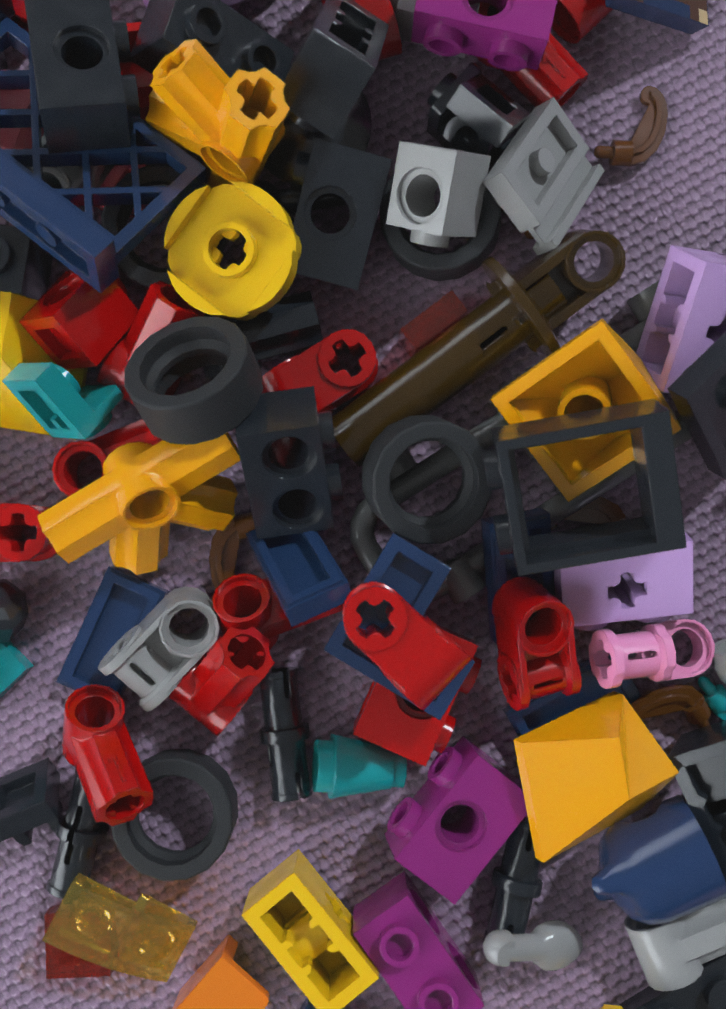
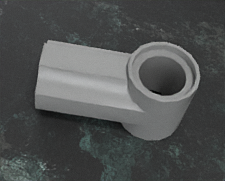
(675, 950)

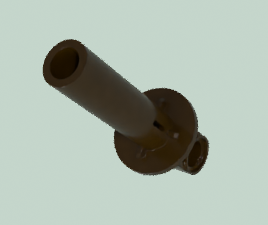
(519, 312)

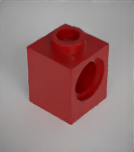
(78, 322)

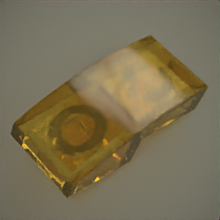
(118, 932)

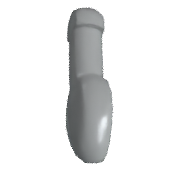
(548, 946)

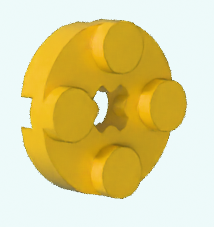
(228, 212)

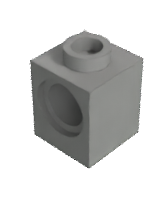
(461, 186)

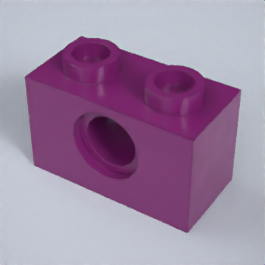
(508, 40)
(456, 852)

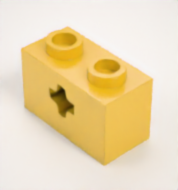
(309, 933)

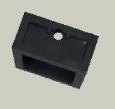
(657, 480)

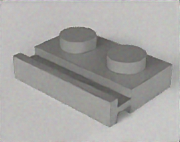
(544, 176)

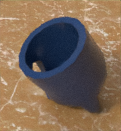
(659, 866)

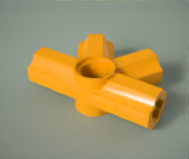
(220, 118)
(140, 497)

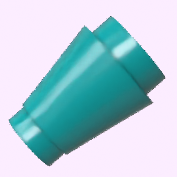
(355, 767)

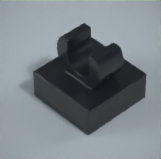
(487, 111)
(29, 800)

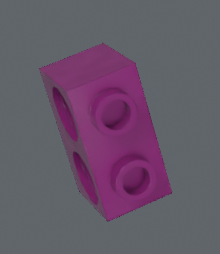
(414, 949)

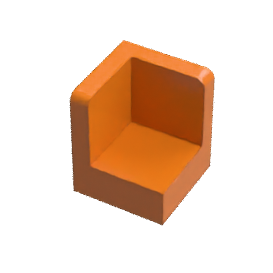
(222, 983)

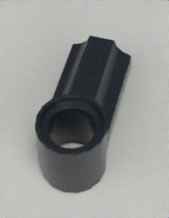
(278, 332)

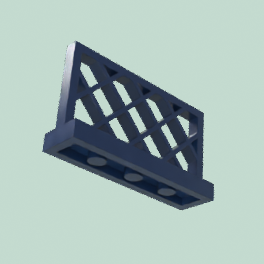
(52, 214)

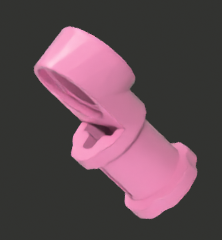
(653, 653)

